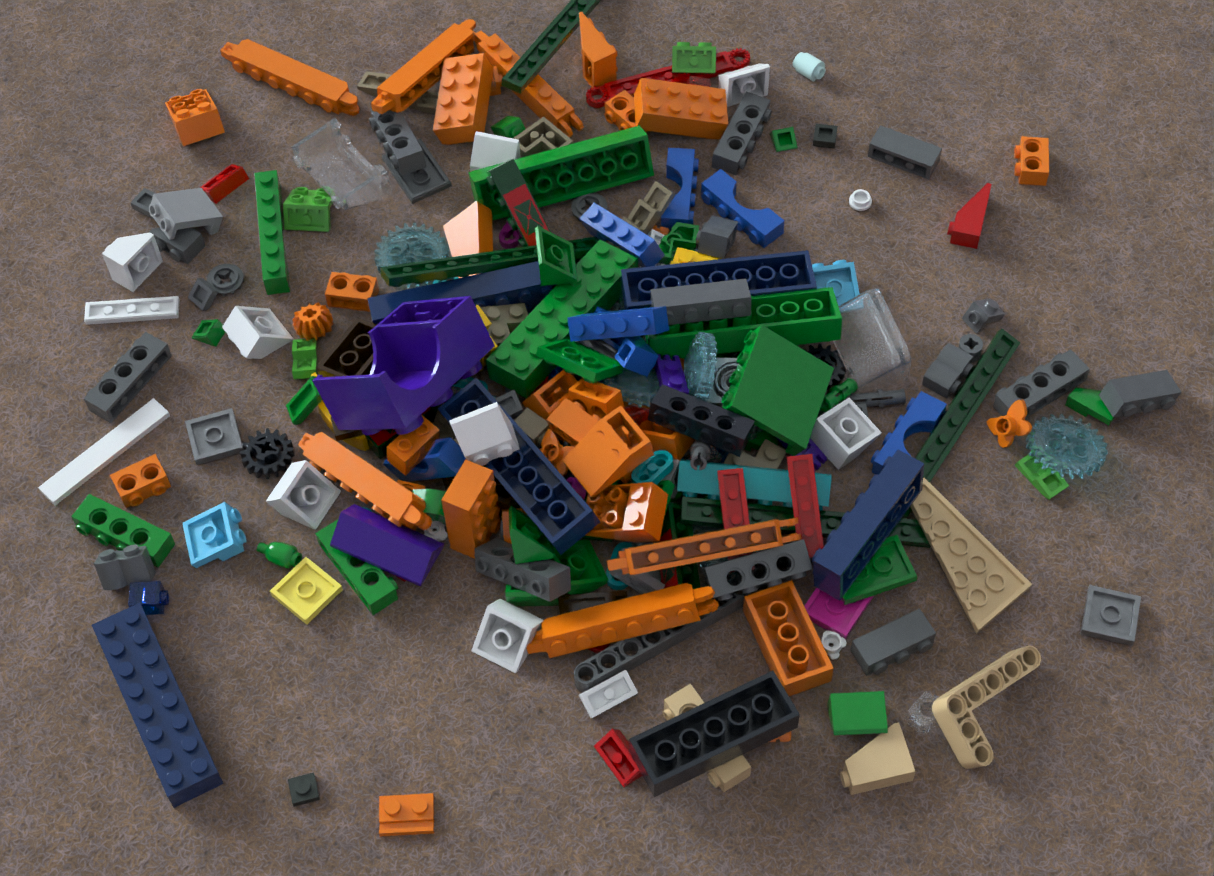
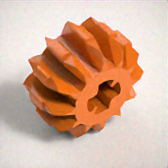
(313, 321)

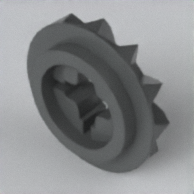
(579, 203)
(224, 271)

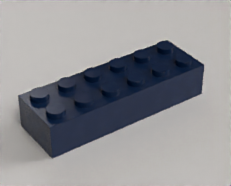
(867, 524)

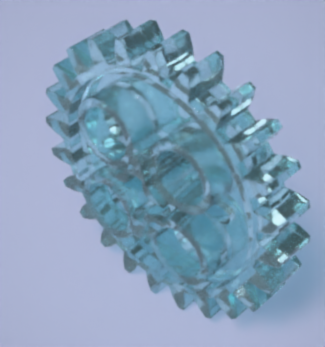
(410, 246)
(700, 365)
(635, 387)
(1066, 446)

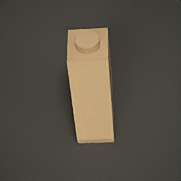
(879, 763)

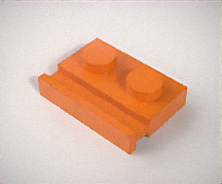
(406, 814)

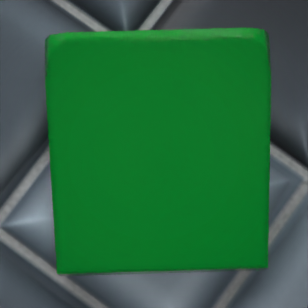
(783, 139)
(209, 332)

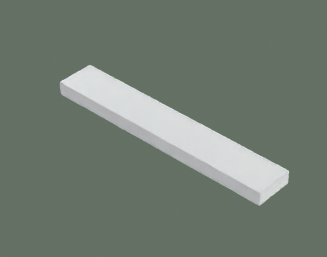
(104, 451)

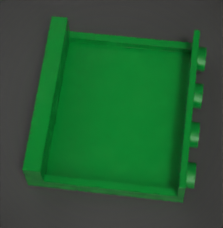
(778, 387)

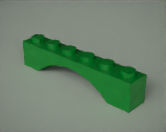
(271, 232)

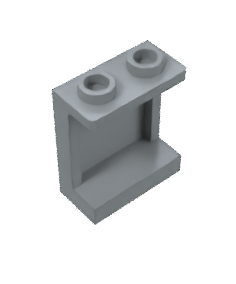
(184, 210)

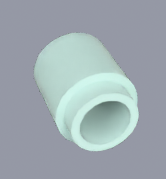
(809, 66)

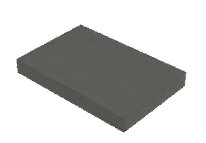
(423, 182)

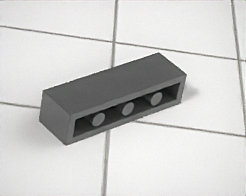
(704, 301)

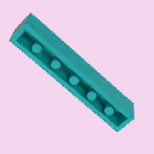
(760, 483)

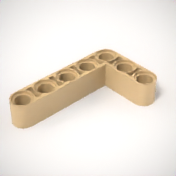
(960, 717)

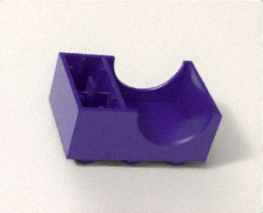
(415, 362)

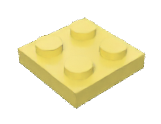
(306, 590)

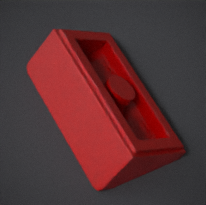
(225, 183)
(616, 754)

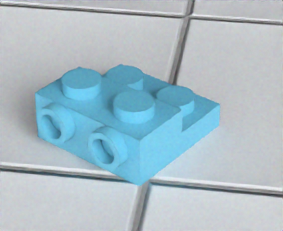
(840, 277)
(214, 535)

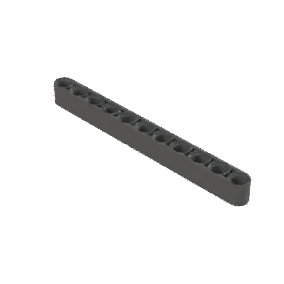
(666, 638)

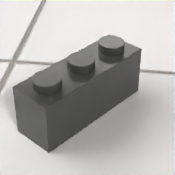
(904, 152)
(1140, 393)
(893, 642)

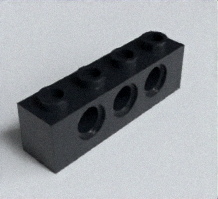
(700, 420)

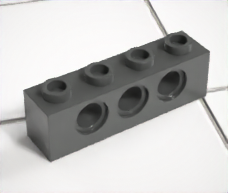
(741, 133)
(398, 141)
(1071, 373)
(127, 377)
(794, 552)
(540, 578)

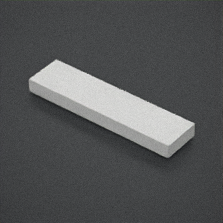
(132, 310)

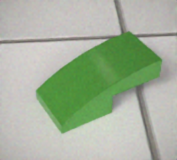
(304, 358)
(1042, 479)

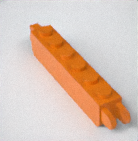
(424, 69)
(291, 76)
(538, 94)
(365, 479)
(702, 547)
(623, 619)

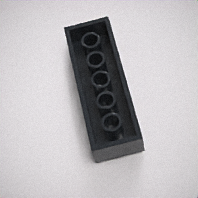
(713, 733)

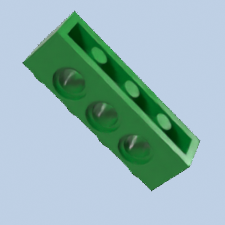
(94, 511)
(373, 596)

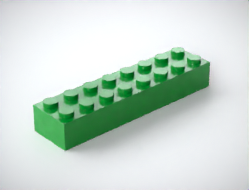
(575, 169)
(597, 284)
(794, 315)

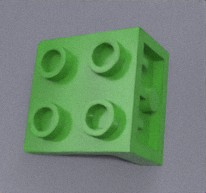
(694, 58)
(307, 210)

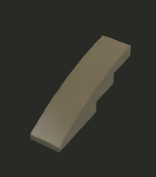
(371, 80)
(649, 210)

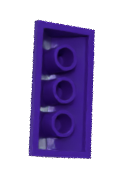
(385, 544)

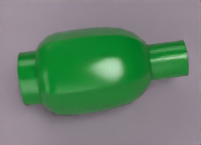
(280, 554)

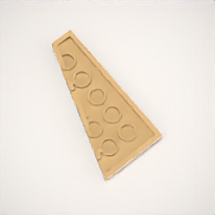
(974, 567)

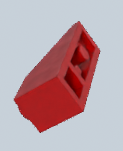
(969, 220)

